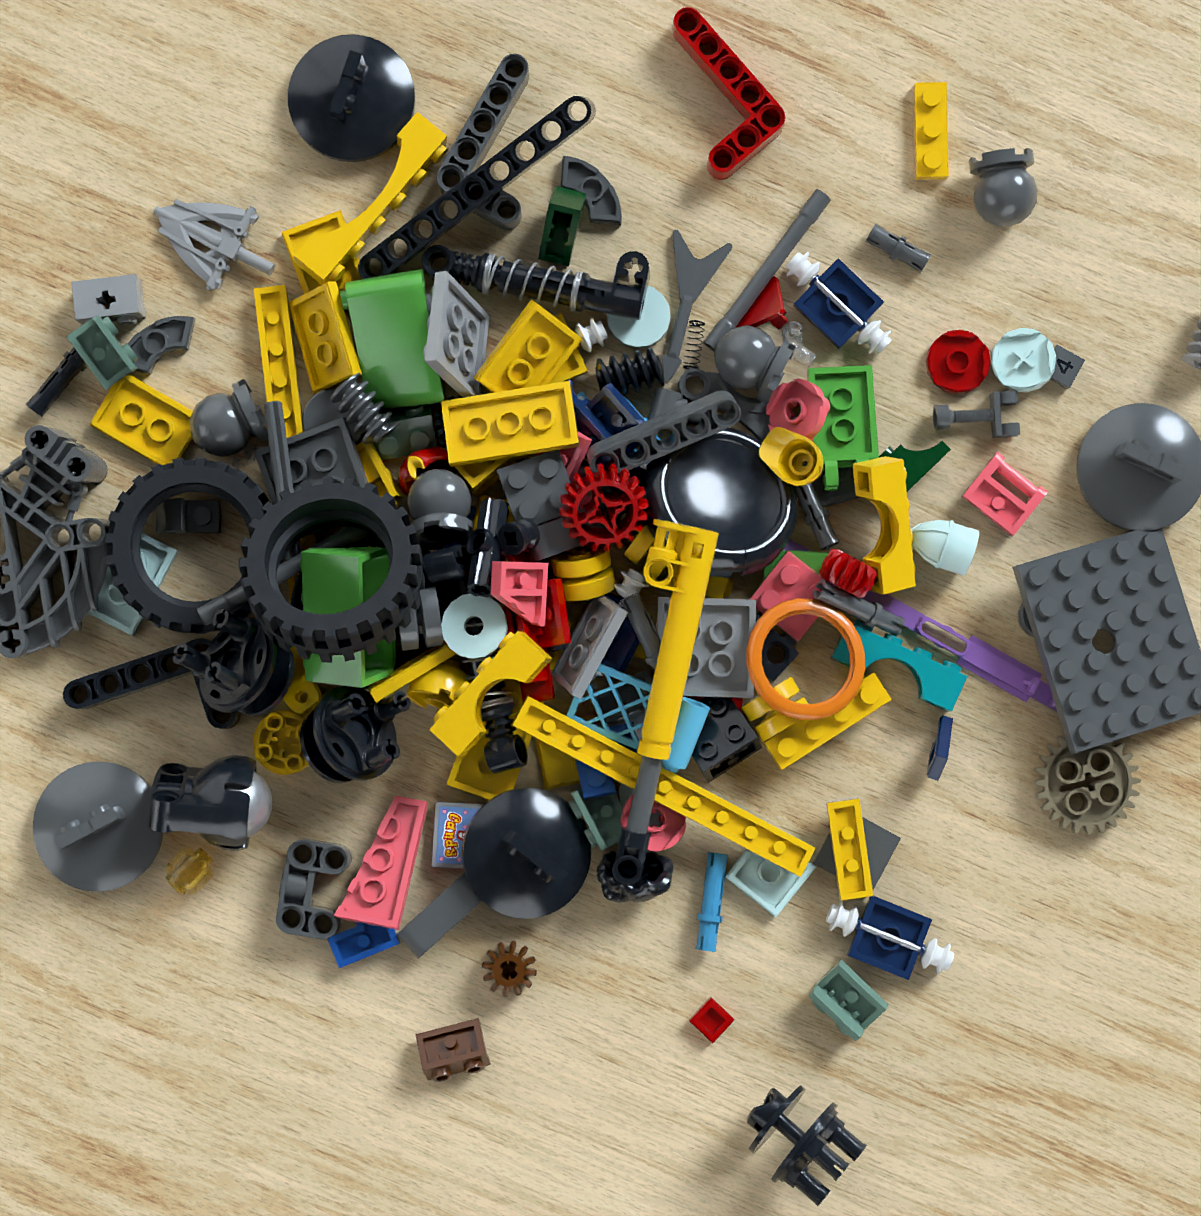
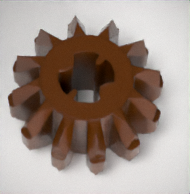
(497, 968)

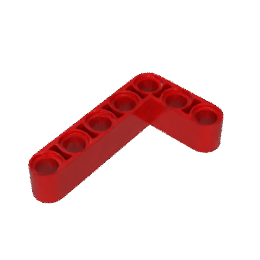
(732, 90)

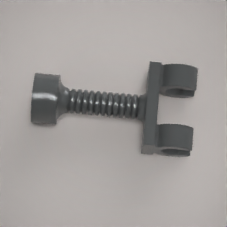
(944, 417)

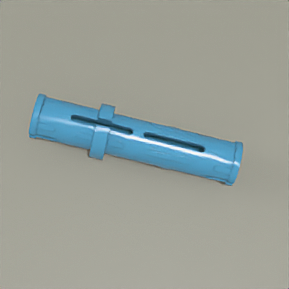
(711, 902)

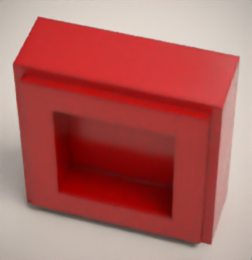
(711, 1019)

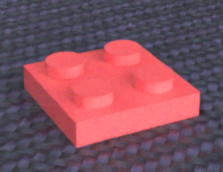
(788, 581)

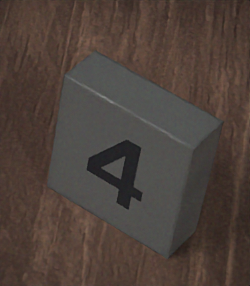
(1066, 367)

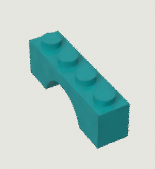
(936, 682)

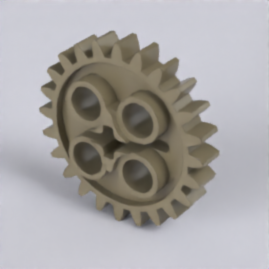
(1094, 809)

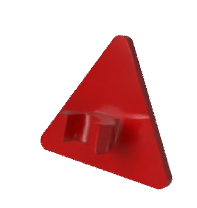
(767, 308)

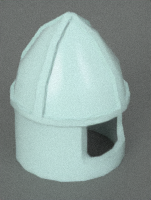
(945, 544)

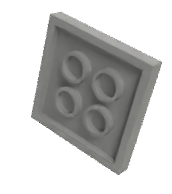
(456, 335)
(719, 648)

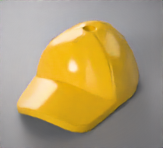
(786, 454)

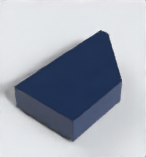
(940, 748)

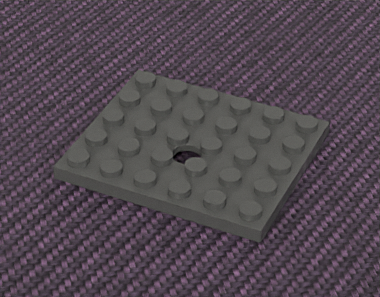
(1135, 595)

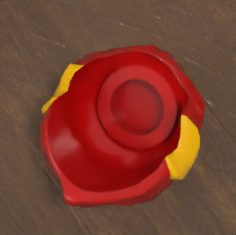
(420, 462)

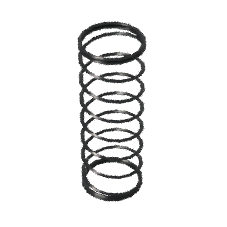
(697, 325)

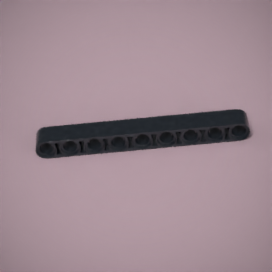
(491, 186)

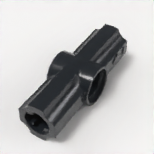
(485, 547)

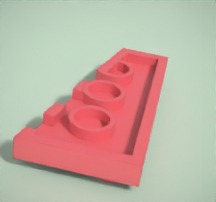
(384, 878)

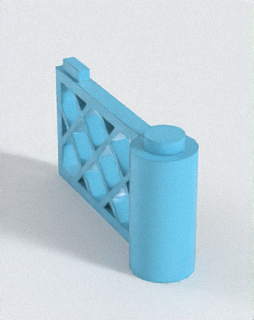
(688, 728)

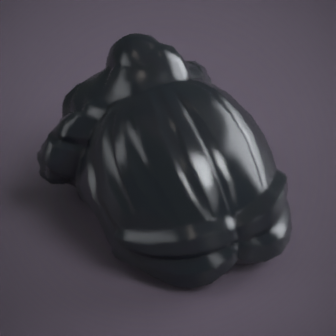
(653, 881)

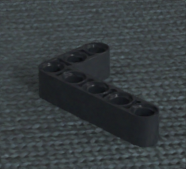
(129, 685)

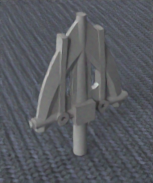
(182, 222)

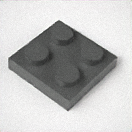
(535, 487)

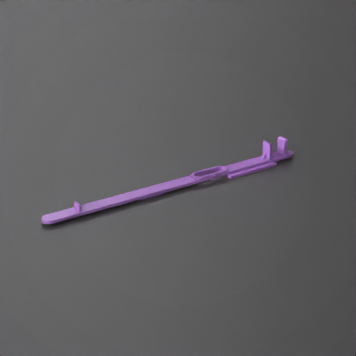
(977, 657)

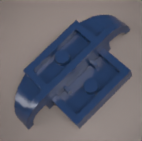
(604, 417)

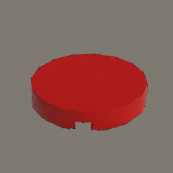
(958, 361)

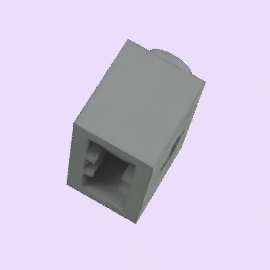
(93, 293)

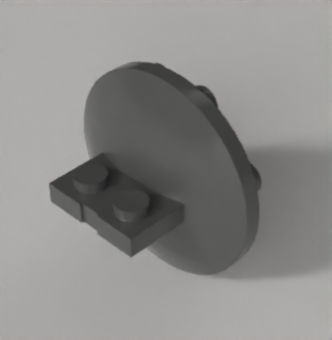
(1140, 467)
(96, 826)

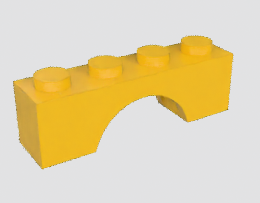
(884, 485)
(462, 722)
(809, 734)

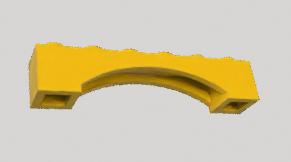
(327, 253)

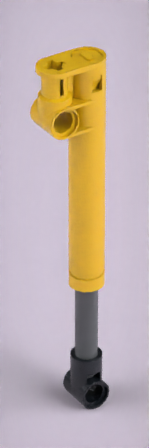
(689, 564)

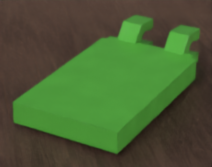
(850, 425)

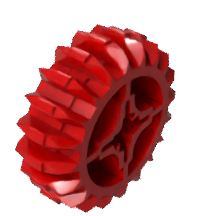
(614, 501)

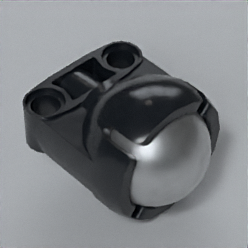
(219, 802)

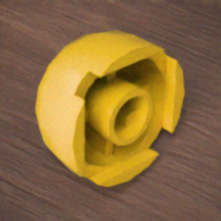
(437, 685)

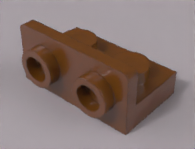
(452, 1050)

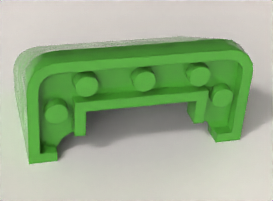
(390, 338)

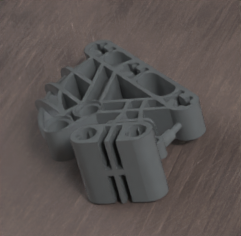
(55, 469)

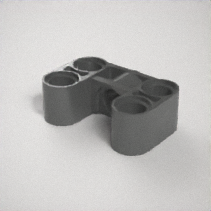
(298, 884)

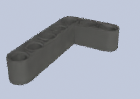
(482, 142)
(680, 435)

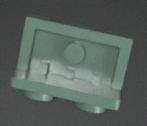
(103, 351)
(413, 433)
(602, 817)
(847, 1000)

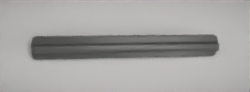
(280, 457)

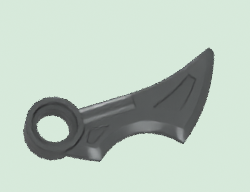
(752, 410)

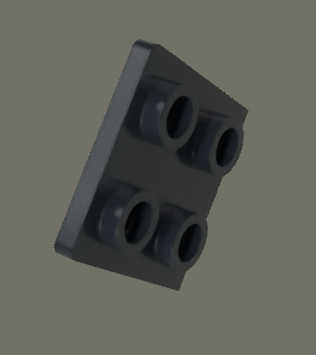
(724, 738)

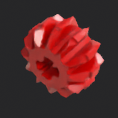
(847, 573)

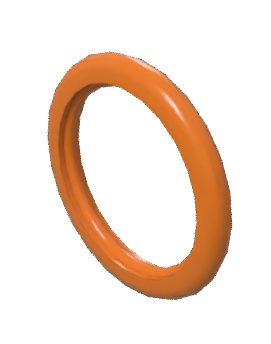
(769, 694)

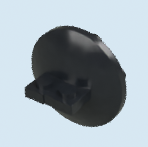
(351, 97)
(526, 853)

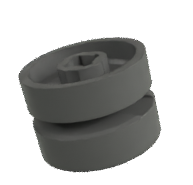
(423, 621)

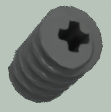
(363, 410)

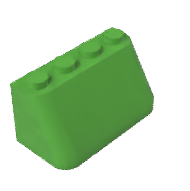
(335, 583)

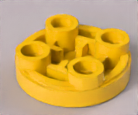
(278, 743)

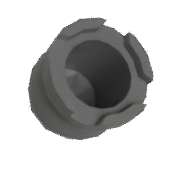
(1005, 189)
(751, 360)
(226, 422)
(439, 509)

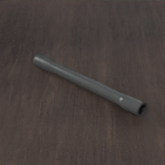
(807, 216)
(287, 569)

